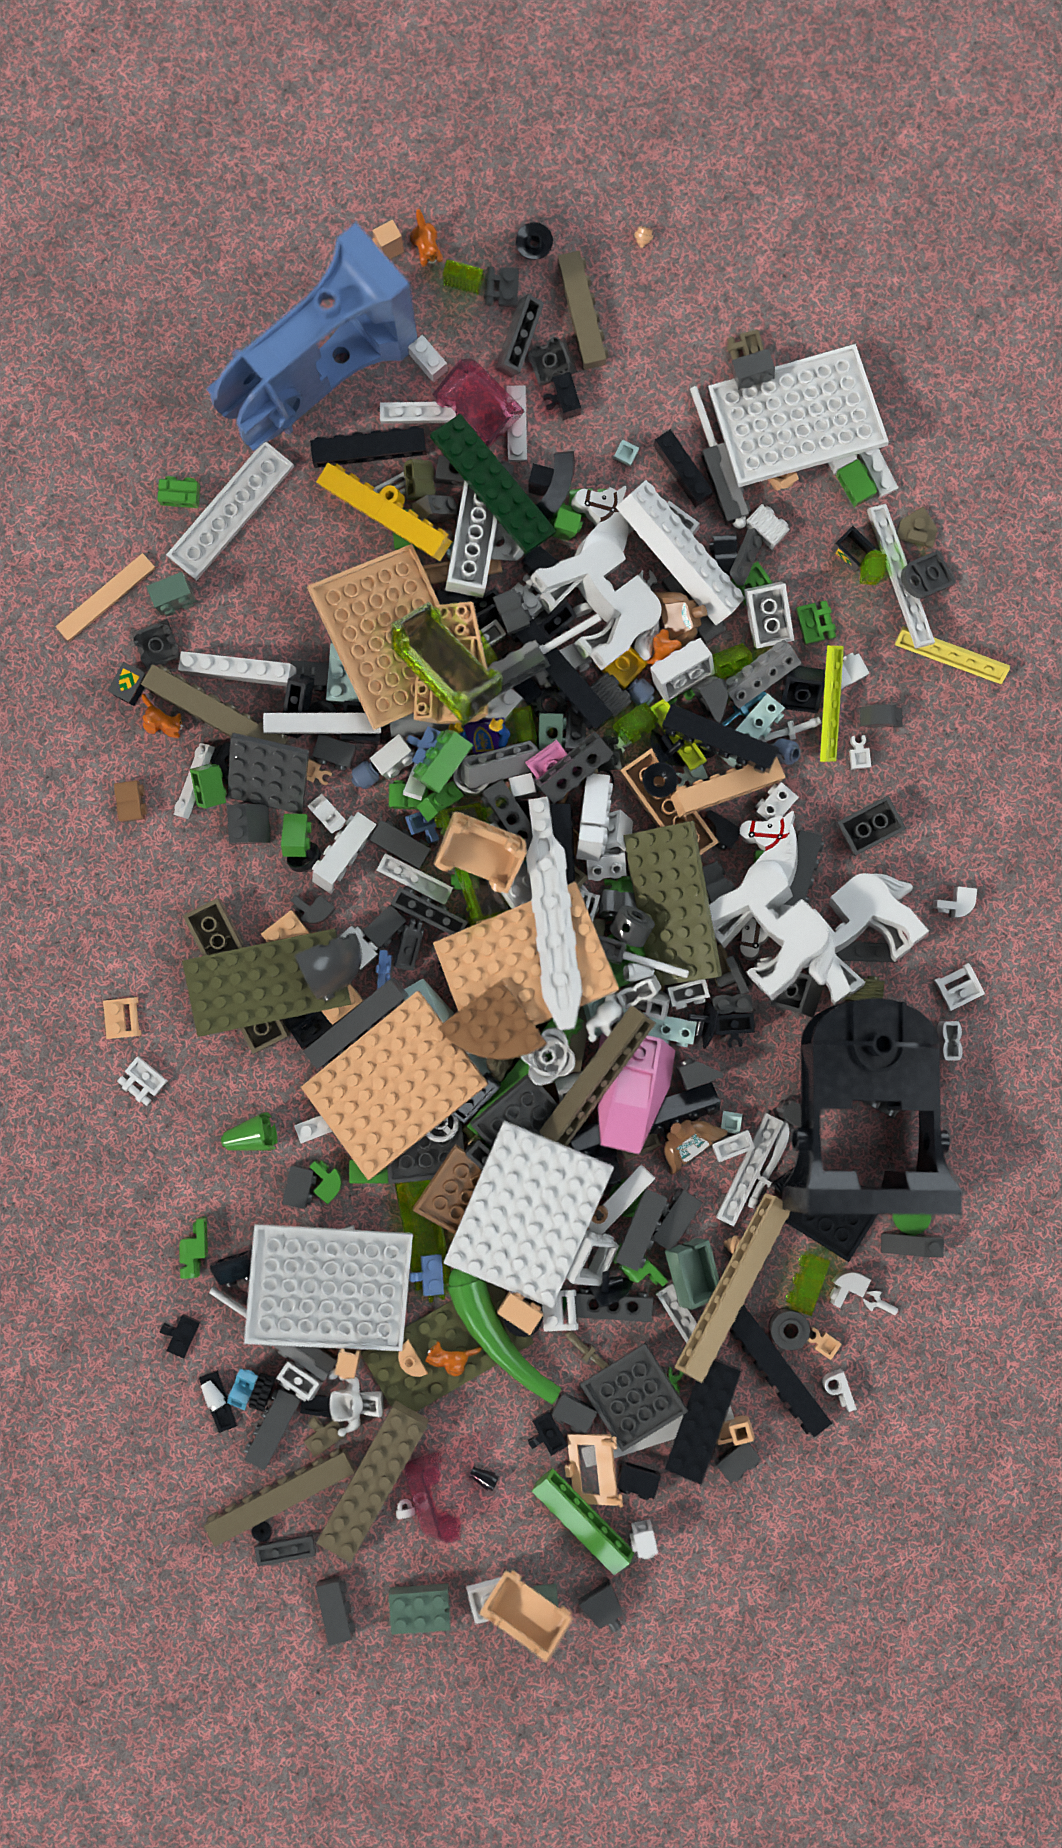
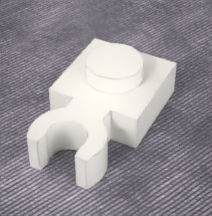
(859, 756)

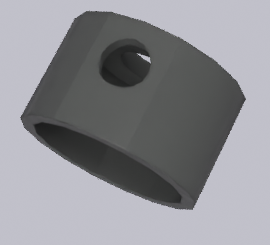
(638, 928)
(780, 1320)

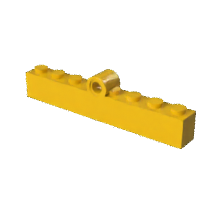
(385, 510)

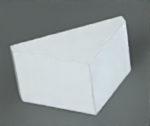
(372, 1403)

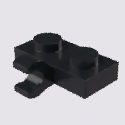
(181, 1336)
(548, 1433)

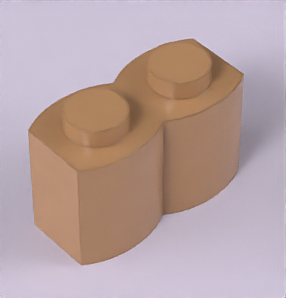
(129, 801)

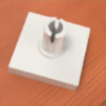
(478, 1595)

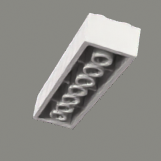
(680, 552)

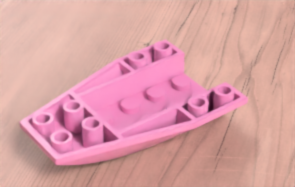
(635, 1095)

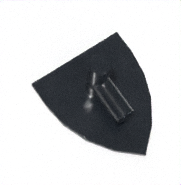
(665, 749)
(705, 1023)
(611, 1289)

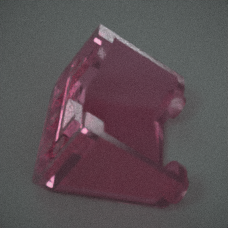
(479, 400)
(420, 1475)

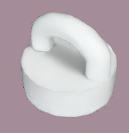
(407, 1512)

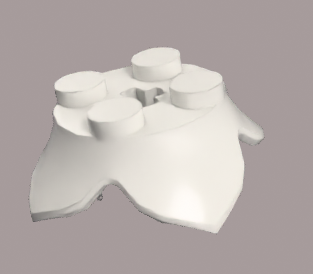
(563, 1059)

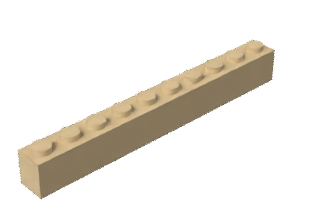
(733, 1288)

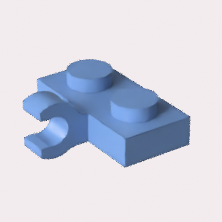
(423, 745)
(417, 824)
(383, 968)
(430, 1276)

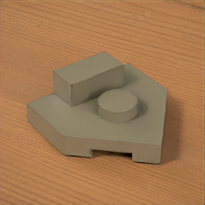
(918, 529)

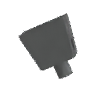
(602, 1606)

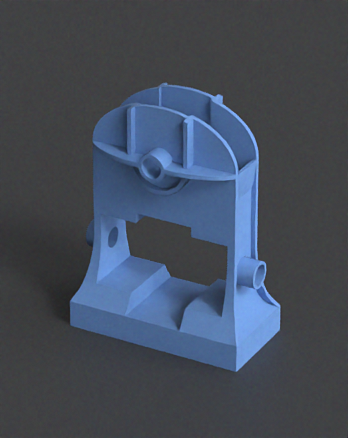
(285, 369)

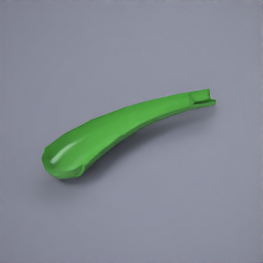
(479, 1316)

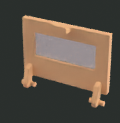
(593, 1468)

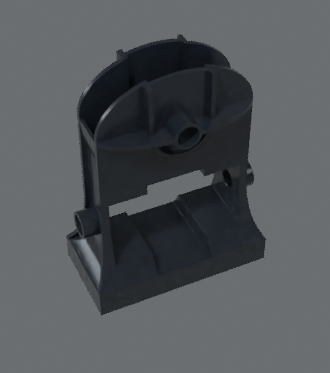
(871, 1054)

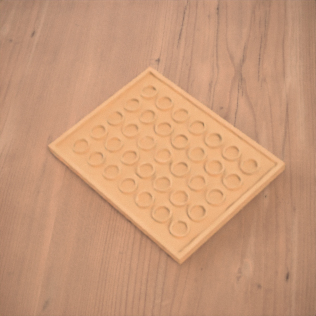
(358, 617)
(508, 952)
(393, 1085)

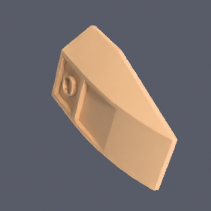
(463, 624)

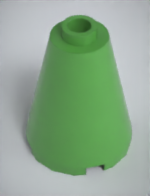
(251, 1135)

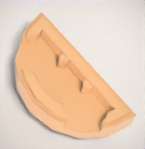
(410, 1361)

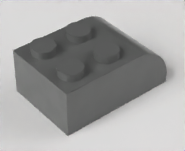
(871, 825)

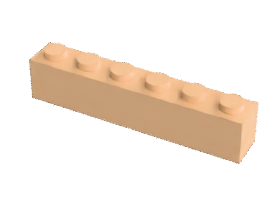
(724, 788)

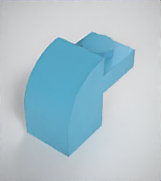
(242, 1389)

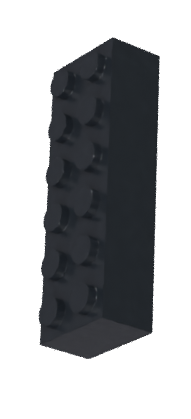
(703, 1422)

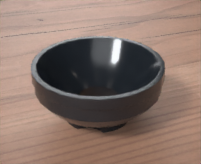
(665, 771)
(299, 864)

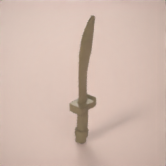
(587, 1352)

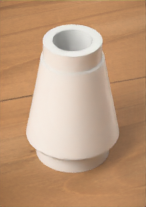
(635, 972)
(213, 1397)

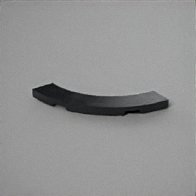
(560, 485)

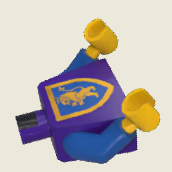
(484, 734)

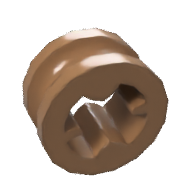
(604, 1211)

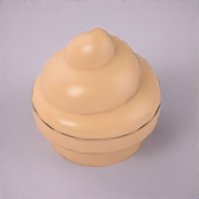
(643, 236)
(732, 1243)

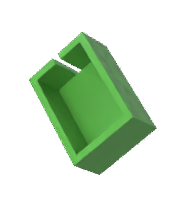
(442, 760)

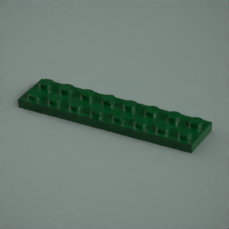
(492, 483)

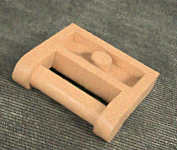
(115, 1018)

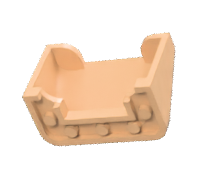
(481, 851)
(526, 1615)

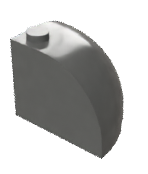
(331, 966)

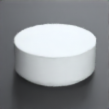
(582, 609)

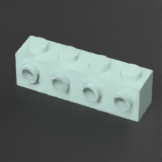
(759, 721)
(673, 1029)

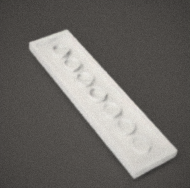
(230, 510)

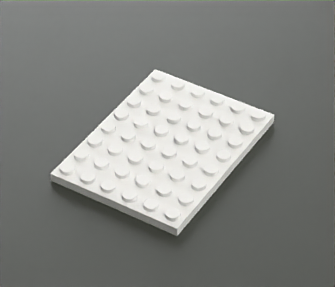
(799, 419)
(528, 1214)
(328, 1288)

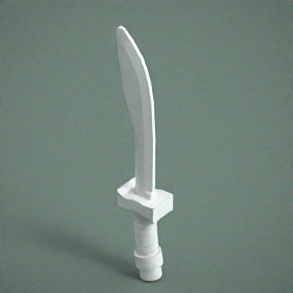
(791, 729)
(780, 1146)

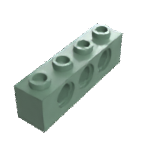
(547, 721)

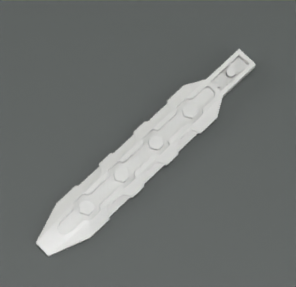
(553, 919)

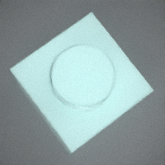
(626, 453)
(731, 1122)

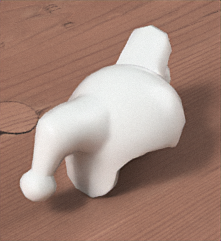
(605, 1016)
(347, 1406)

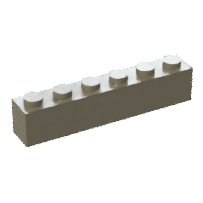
(581, 310)

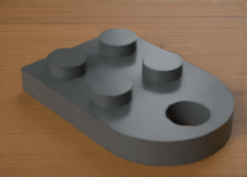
(928, 574)

